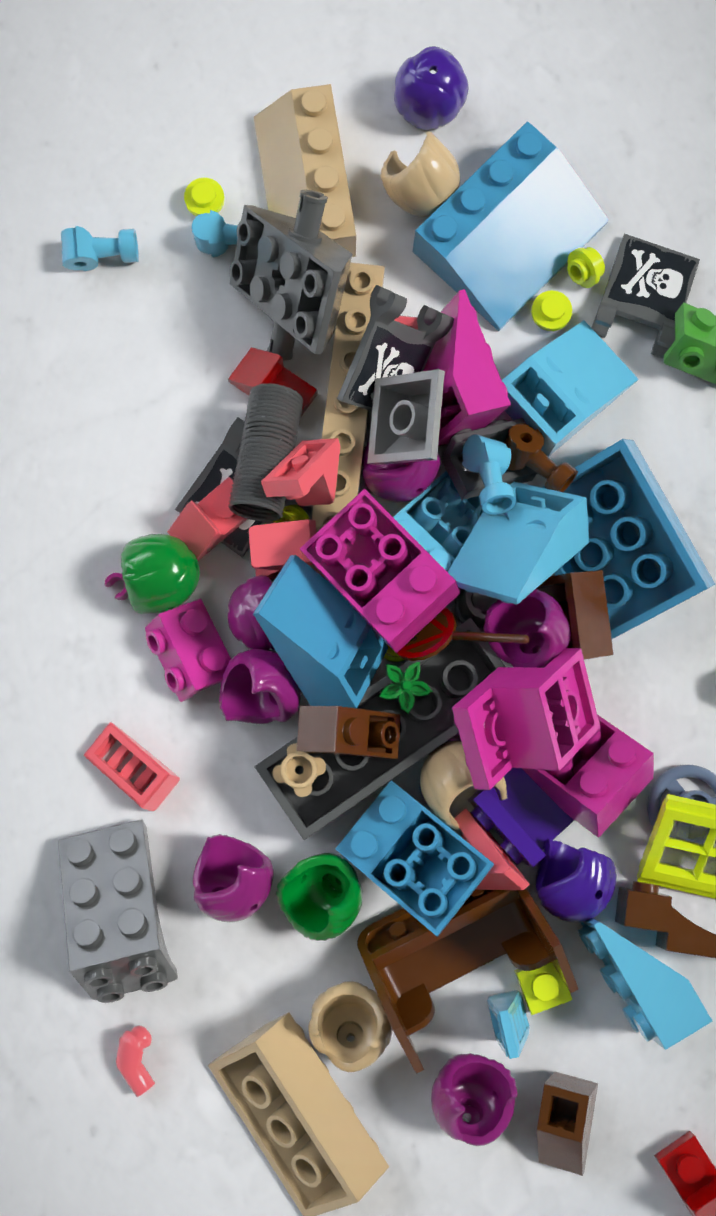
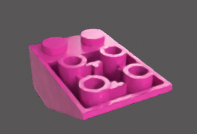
(472, 383)
(381, 570)
(599, 778)

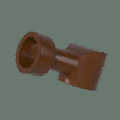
(527, 452)

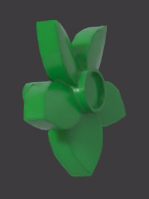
(405, 685)

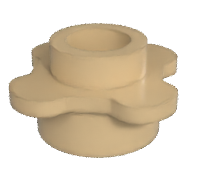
(286, 771)

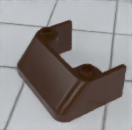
(412, 961)

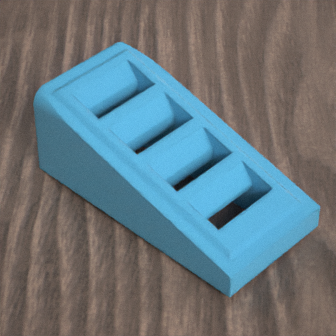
(509, 1022)

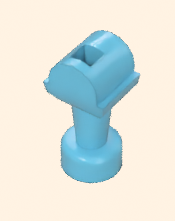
(213, 234)
(82, 250)
(491, 461)

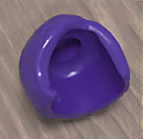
(430, 98)
(574, 882)

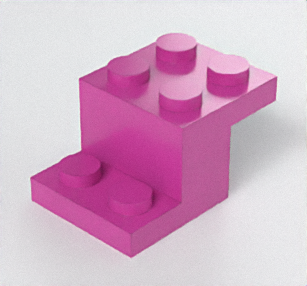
(526, 718)

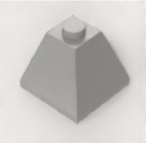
(406, 418)

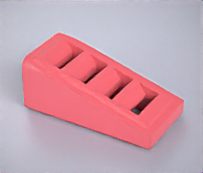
(157, 790)

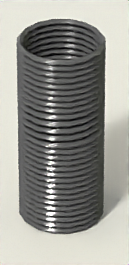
(270, 416)

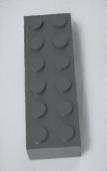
(422, 730)

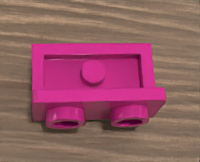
(188, 649)

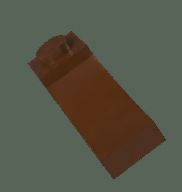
(650, 910)

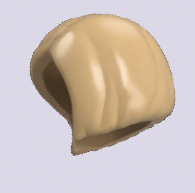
(425, 181)
(445, 777)
(346, 1012)

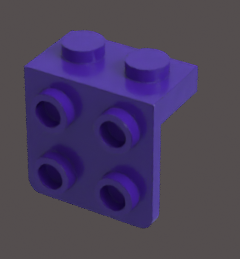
(522, 819)

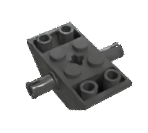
(291, 273)

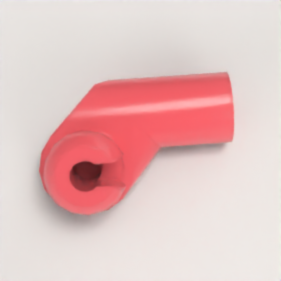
(130, 1057)

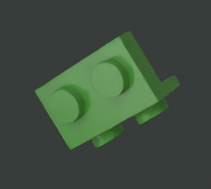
(694, 343)

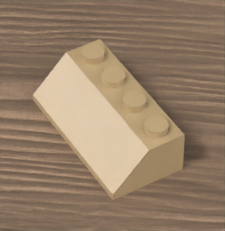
(302, 152)
(299, 1117)

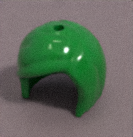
(158, 573)
(313, 903)

